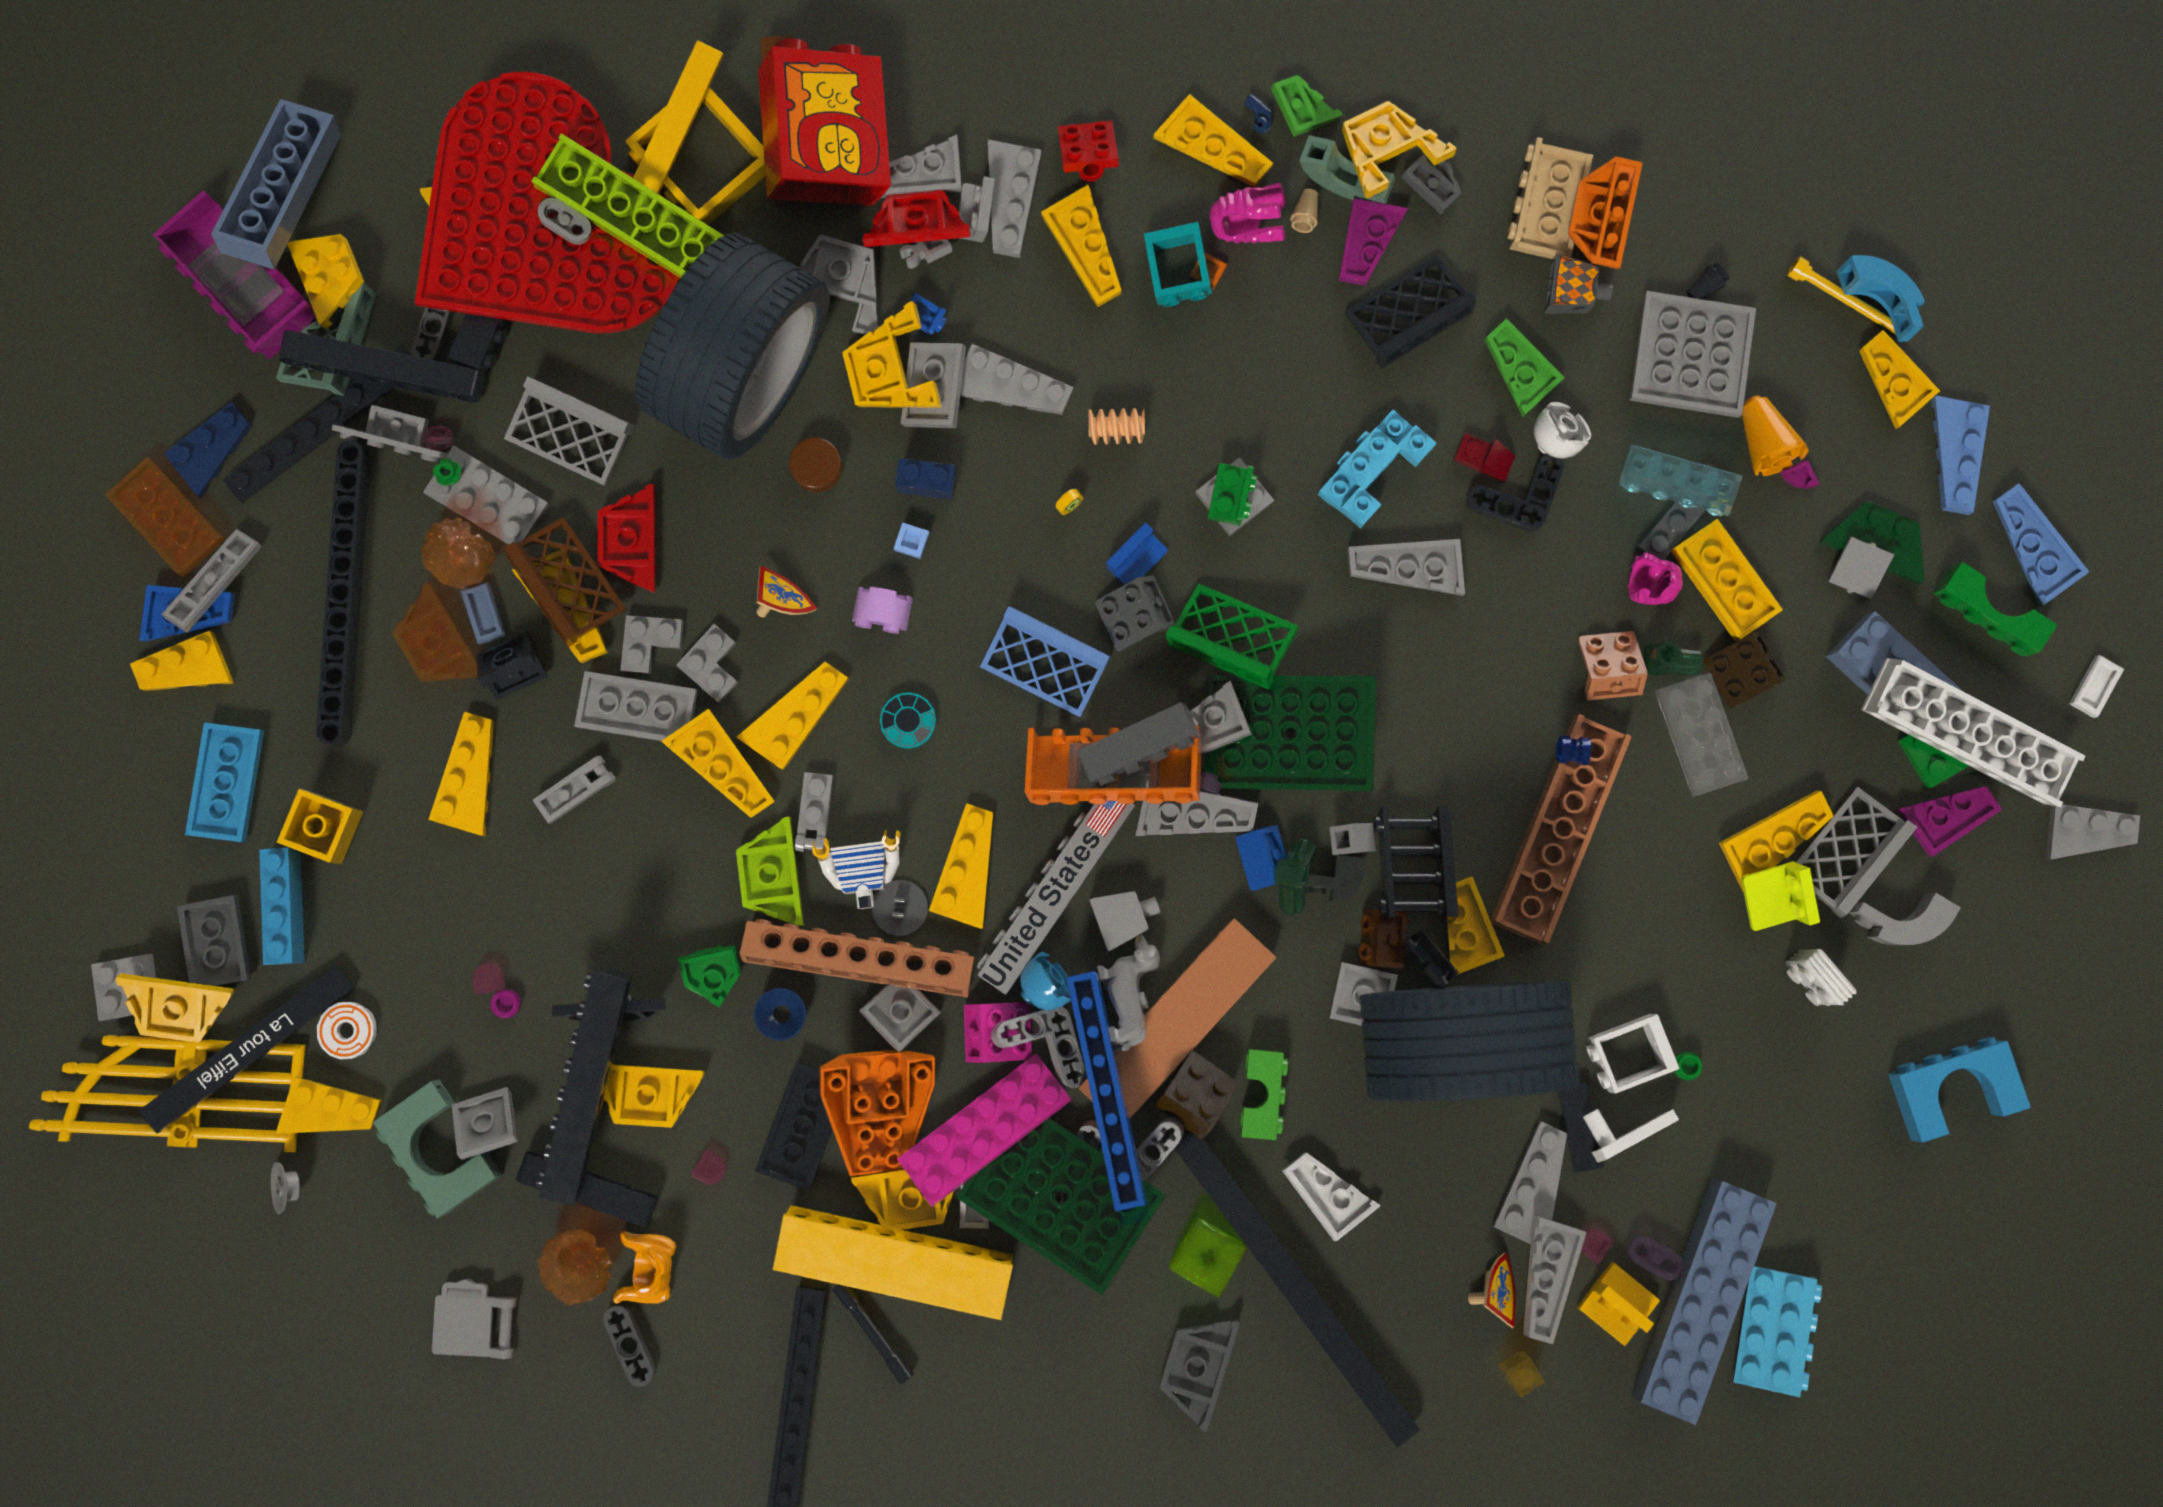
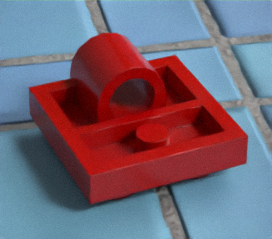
(1088, 148)

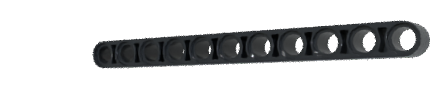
(351, 604)

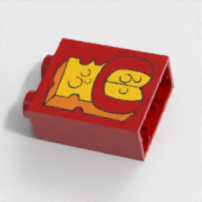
(823, 124)

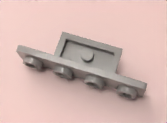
(394, 429)

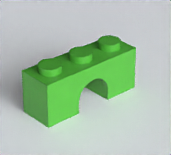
(1263, 1120)

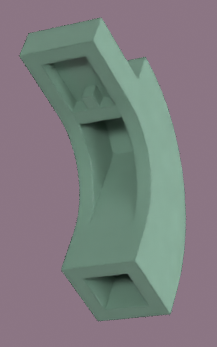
(1335, 172)

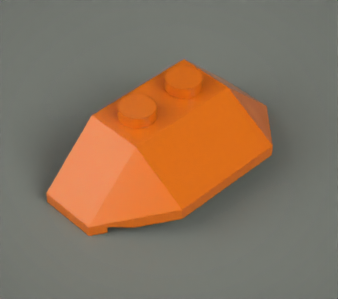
(1605, 210)

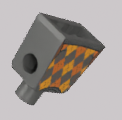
(1573, 286)

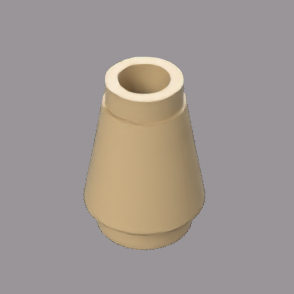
(1306, 212)

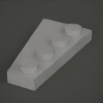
(1014, 185)
(1010, 383)
(1411, 564)
(1533, 1184)

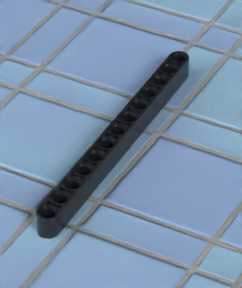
(1296, 1288)

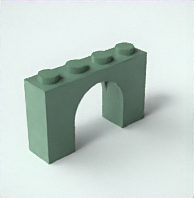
(402, 1130)

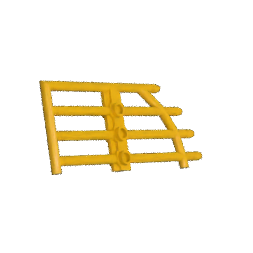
(187, 1129)

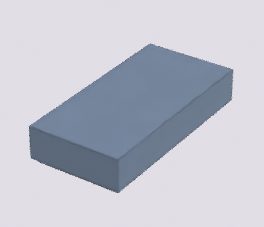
(483, 613)

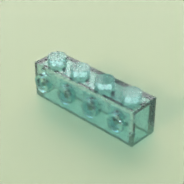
(1680, 480)

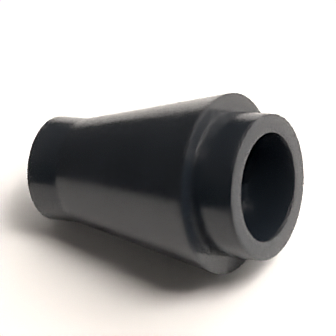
(1708, 282)

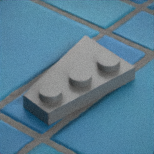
(2088, 830)

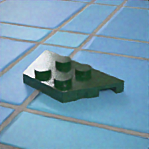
(1889, 532)

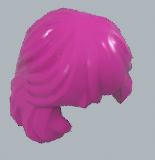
(1654, 580)

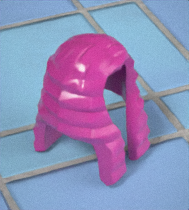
(1240, 213)

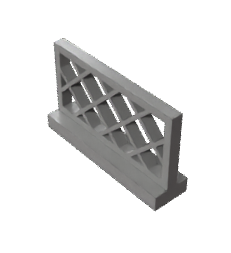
(579, 409)
(1875, 861)

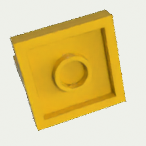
(1619, 1304)

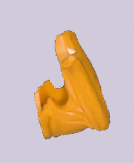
(651, 1268)

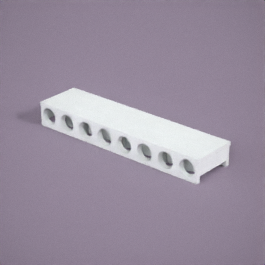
(1971, 731)

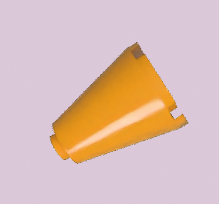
(1770, 437)

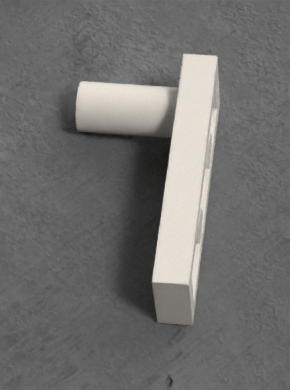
(1610, 1146)

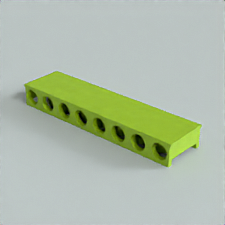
(624, 207)

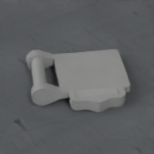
(465, 1321)

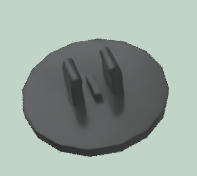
(900, 908)

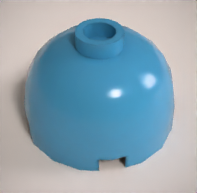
(1044, 983)

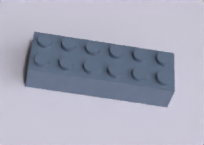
(276, 184)

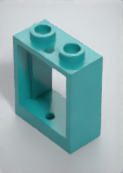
(1172, 238)

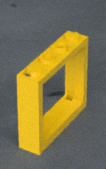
(730, 192)

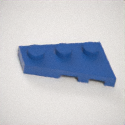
(160, 597)

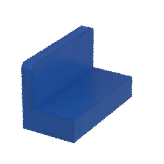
(1136, 555)
(1260, 854)

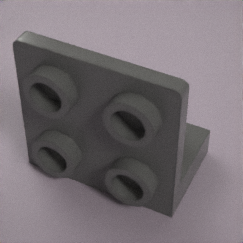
(1134, 612)

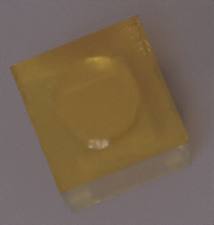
(1521, 1373)

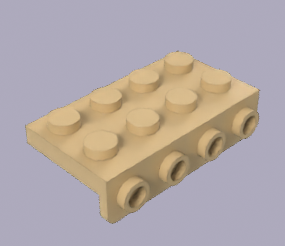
(1547, 200)

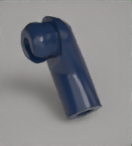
(1262, 115)

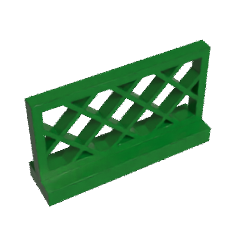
(1226, 658)

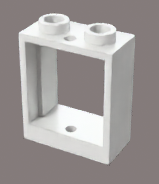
(1658, 1043)

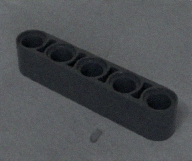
(598, 1192)

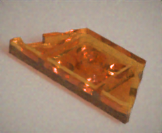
(434, 641)

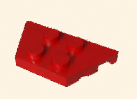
(916, 219)
(629, 538)

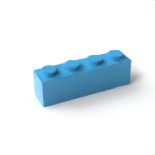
(281, 906)

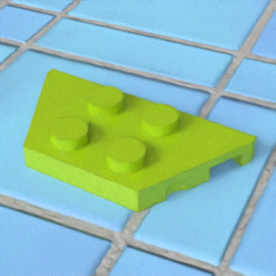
(770, 874)

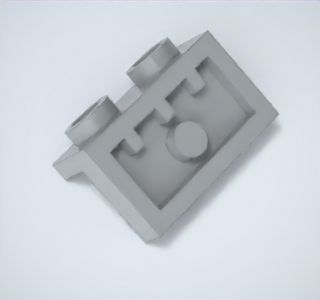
(976, 207)

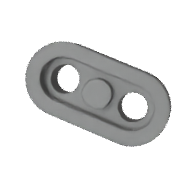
(565, 222)

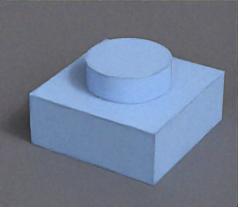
(911, 540)

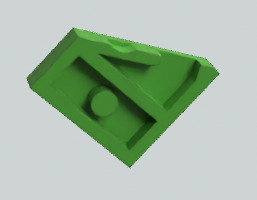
(1302, 106)

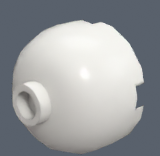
(1560, 432)

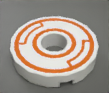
(330, 1030)

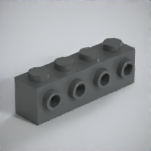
(1138, 744)

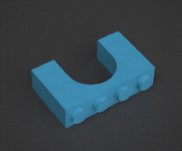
(1918, 1085)

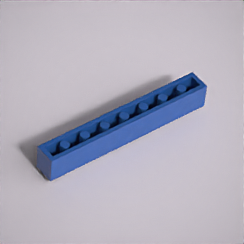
(1106, 1091)

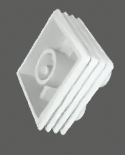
(1820, 977)

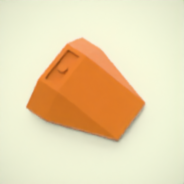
(876, 1105)

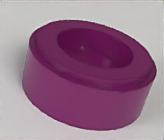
(505, 1003)

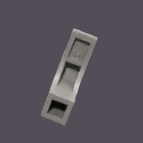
(1927, 921)

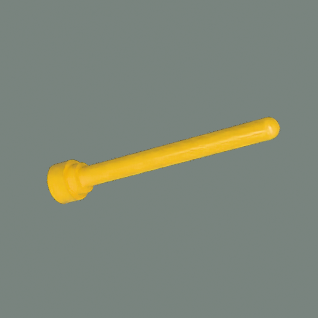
(1803, 271)

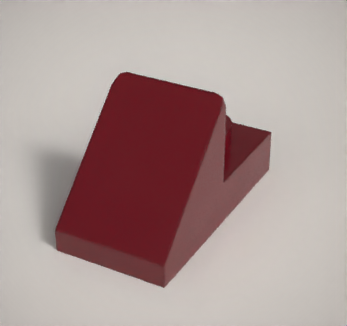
(1484, 457)

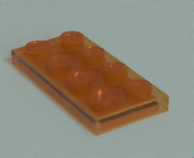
(165, 517)

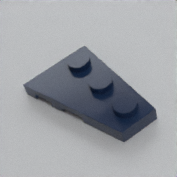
(208, 446)

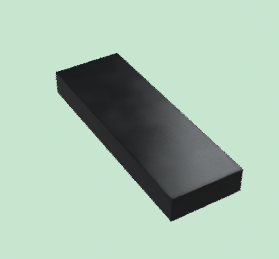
(1581, 1142)

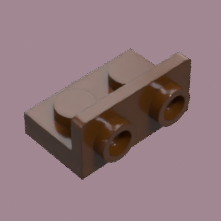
(1382, 942)

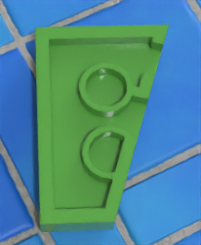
(1522, 366)

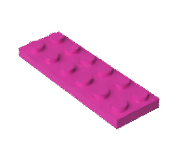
(984, 1130)

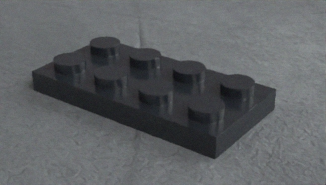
(798, 1132)

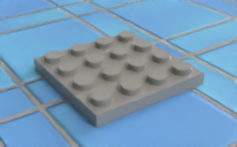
(1692, 354)

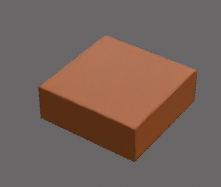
(1215, 270)

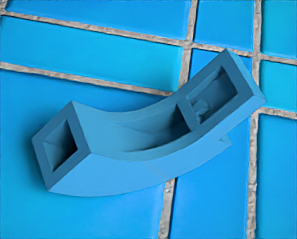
(1889, 287)

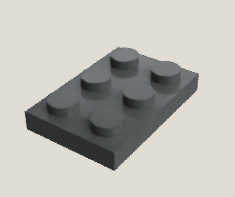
(214, 941)

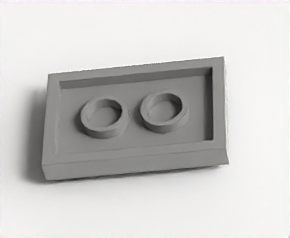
(944, 366)

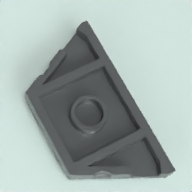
(1198, 1368)

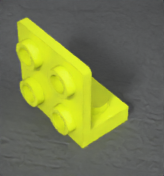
(1780, 896)

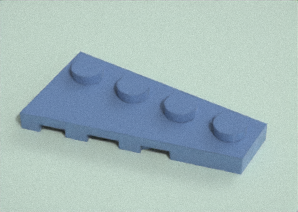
(1960, 442)
(2038, 546)

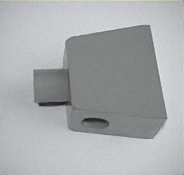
(1122, 916)

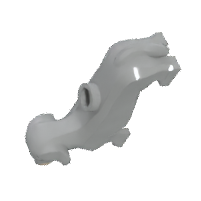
(1124, 993)

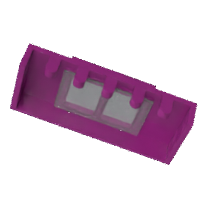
(252, 296)

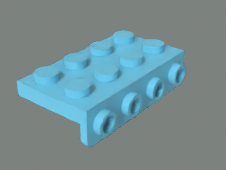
(1777, 1331)

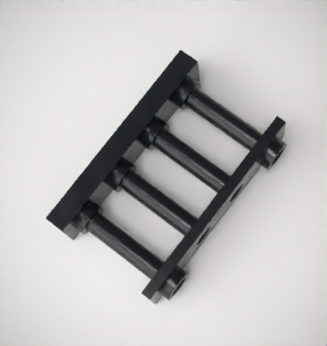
(1441, 850)

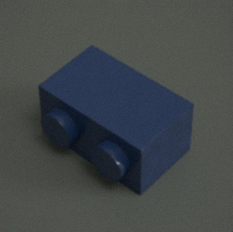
(926, 478)

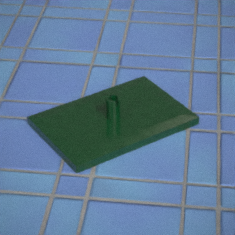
(1331, 742)
(1079, 1235)

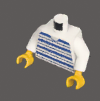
(860, 867)

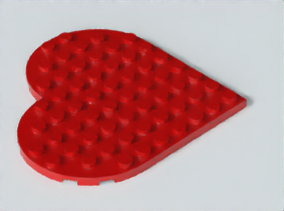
(483, 224)

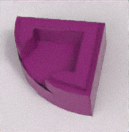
(1800, 476)

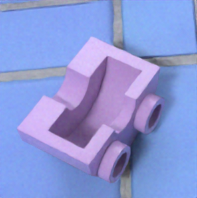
(882, 608)

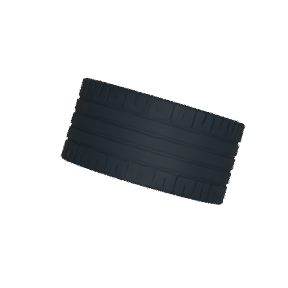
(731, 345)
(1469, 1041)

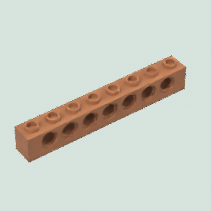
(841, 965)

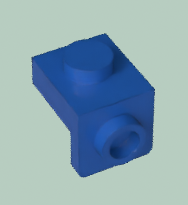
(930, 315)

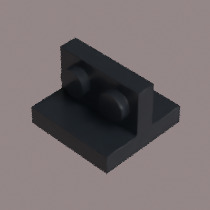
(510, 666)

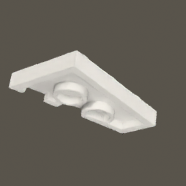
(1329, 1197)

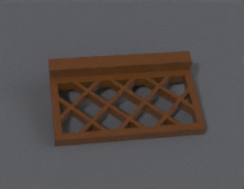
(542, 593)

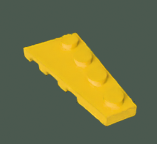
(1081, 238)
(464, 785)
(965, 873)

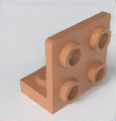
(1613, 665)

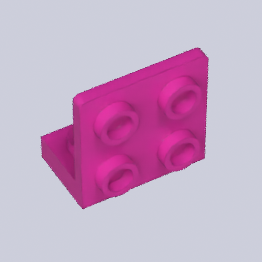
(978, 1025)

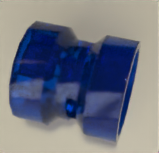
(1573, 750)

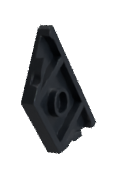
(634, 1010)

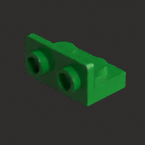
(1231, 494)

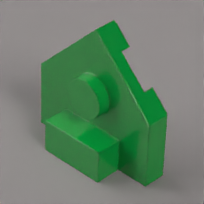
(711, 972)

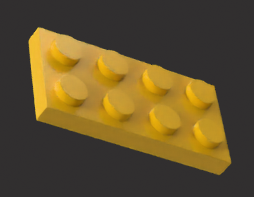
(1726, 580)

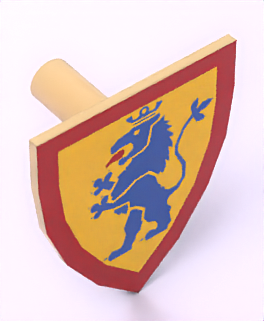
(780, 595)
(1498, 1291)

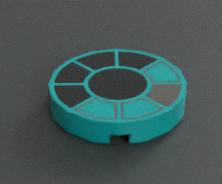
(908, 720)

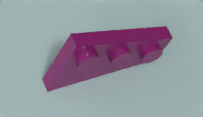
(1367, 238)
(1949, 817)

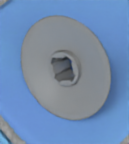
(283, 1187)

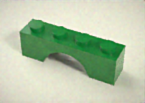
(1965, 591)

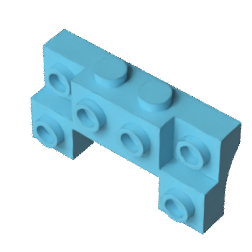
(1374, 453)

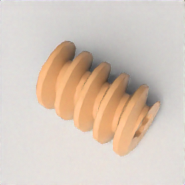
(1116, 426)

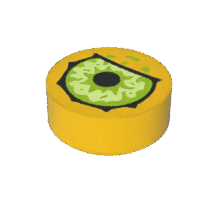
(1069, 501)

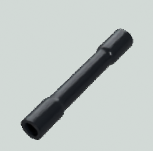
(892, 1358)

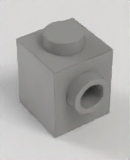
(1352, 839)

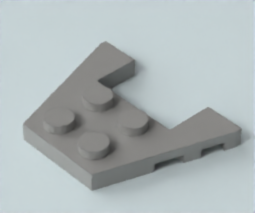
(848, 275)

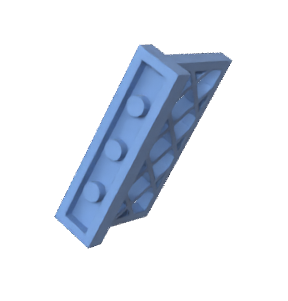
(1056, 639)

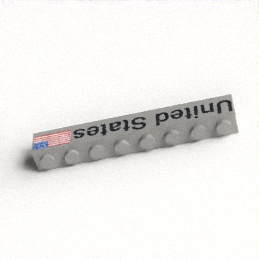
(1052, 894)

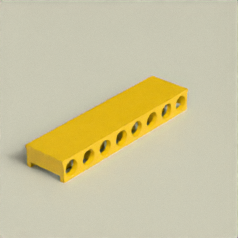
(893, 1263)

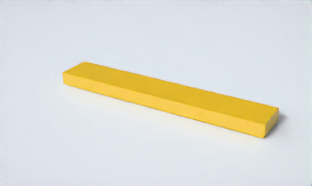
(678, 116)

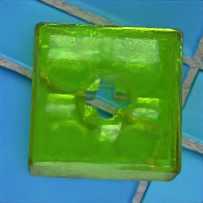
(1189, 1262)

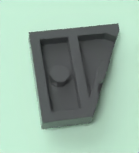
(1433, 183)

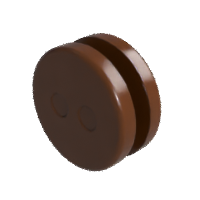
(815, 465)

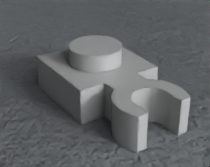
(929, 250)

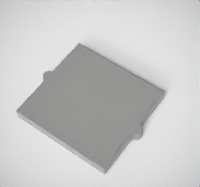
(1860, 567)

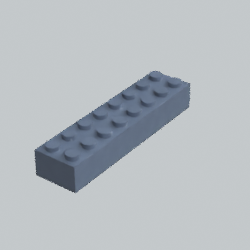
(1703, 1301)

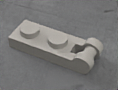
(573, 790)
(814, 810)

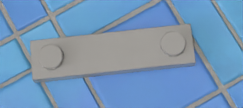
(211, 580)

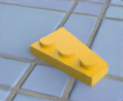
(184, 664)

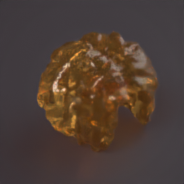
(455, 554)
(574, 1267)

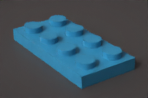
(224, 782)

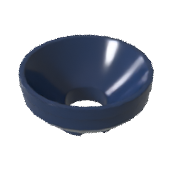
(765, 1018)

